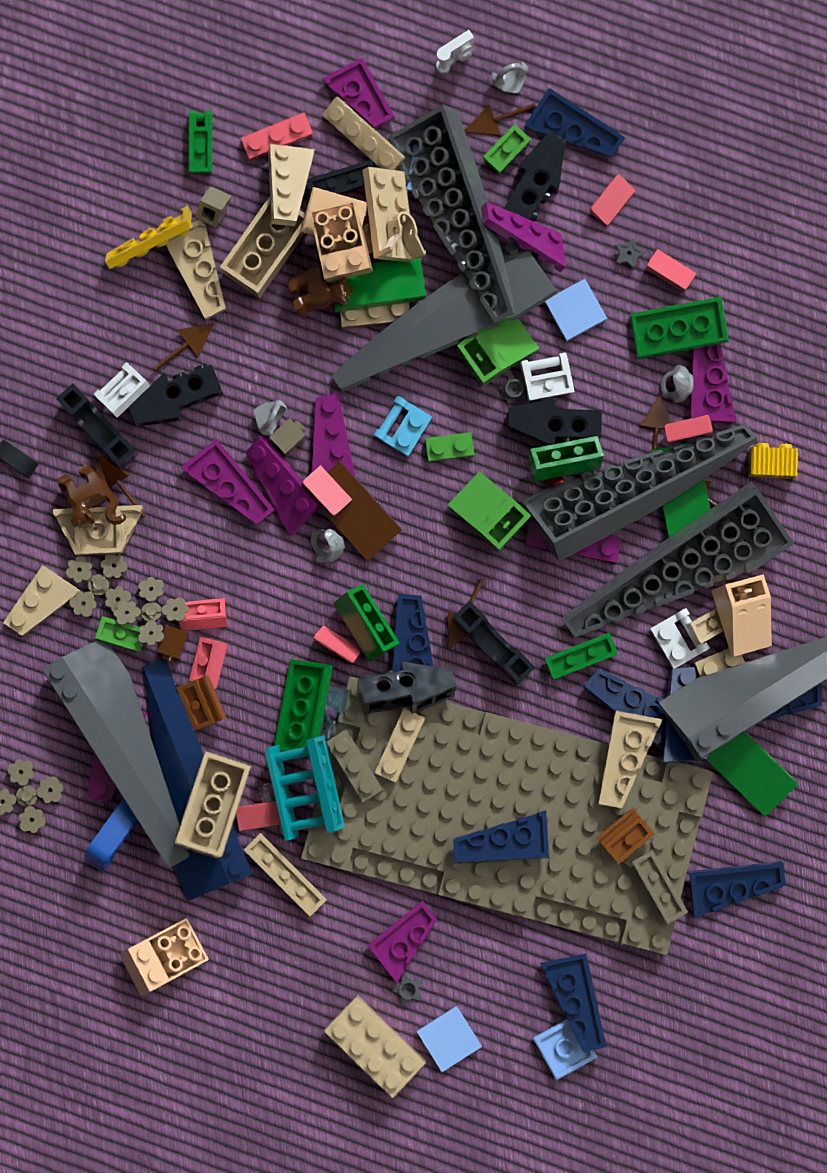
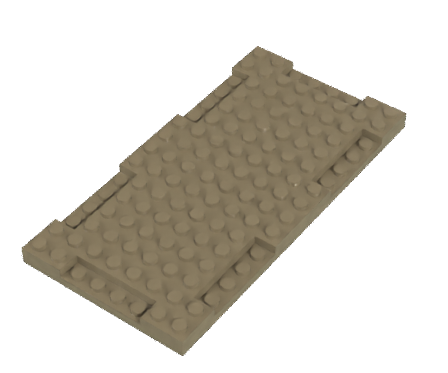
(489, 771)

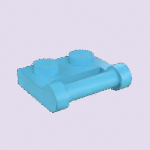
(409, 430)

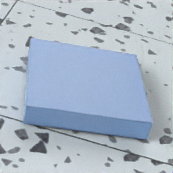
(575, 310)
(449, 1038)
(562, 1049)

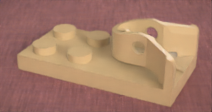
(390, 222)

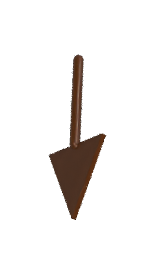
(486, 122)
(194, 337)
(656, 418)
(114, 475)
(455, 634)

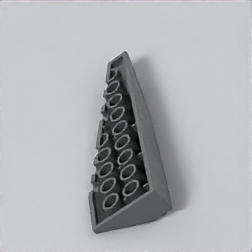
(607, 501)
(714, 547)

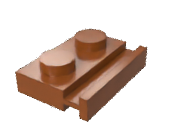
(201, 702)
(625, 836)

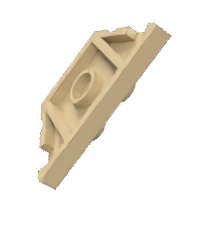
(104, 540)

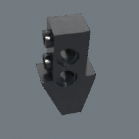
(543, 162)
(156, 408)
(533, 419)
(427, 688)

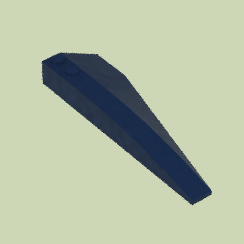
(180, 761)

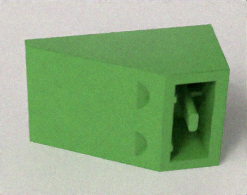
(496, 350)
(489, 511)

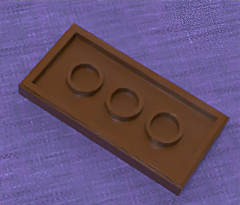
(363, 518)

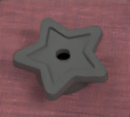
(629, 259)
(507, 389)
(328, 728)
(413, 985)

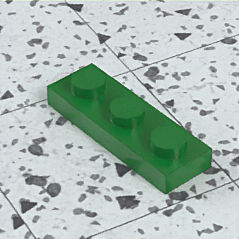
(581, 656)

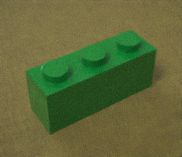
(565, 458)
(366, 622)

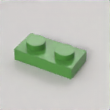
(506, 149)
(449, 447)
(120, 635)

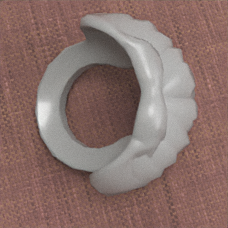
(510, 77)
(683, 383)
(268, 416)
(335, 543)

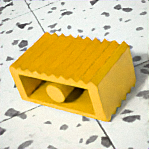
(772, 461)

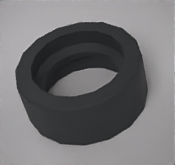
(17, 459)

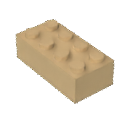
(262, 251)
(212, 805)
(375, 1046)

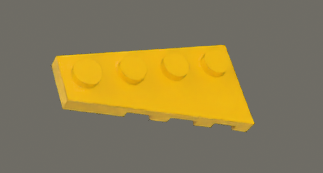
(150, 238)

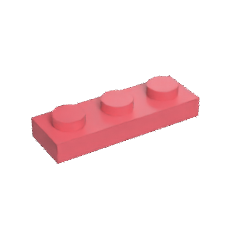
(282, 134)

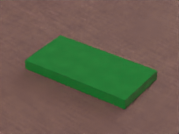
(387, 285)
(679, 328)
(685, 507)
(302, 704)
(753, 772)

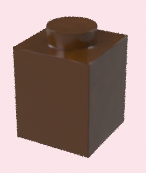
(173, 643)

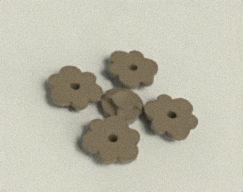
(97, 584)
(151, 611)
(27, 795)

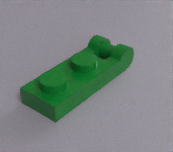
(201, 143)

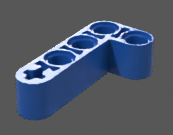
(110, 837)

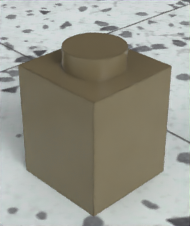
(213, 206)
(288, 436)

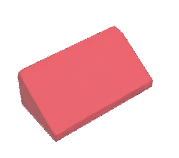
(612, 200)
(670, 271)
(687, 428)
(327, 490)
(204, 615)
(337, 644)
(208, 660)
(258, 816)

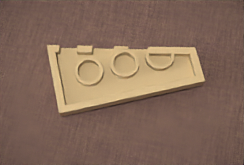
(197, 266)
(626, 752)

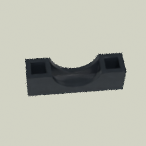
(97, 426)
(492, 644)

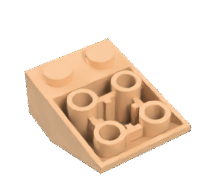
(322, 198)
(340, 241)
(745, 614)
(163, 957)

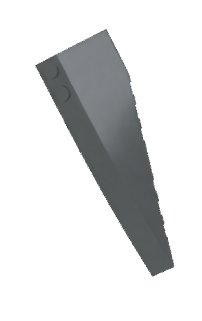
(453, 198)
(444, 318)
(738, 698)
(110, 717)

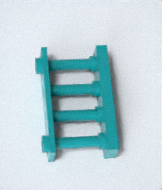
(326, 788)

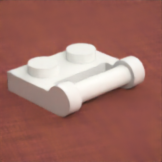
(455, 50)
(548, 384)
(122, 390)
(673, 643)

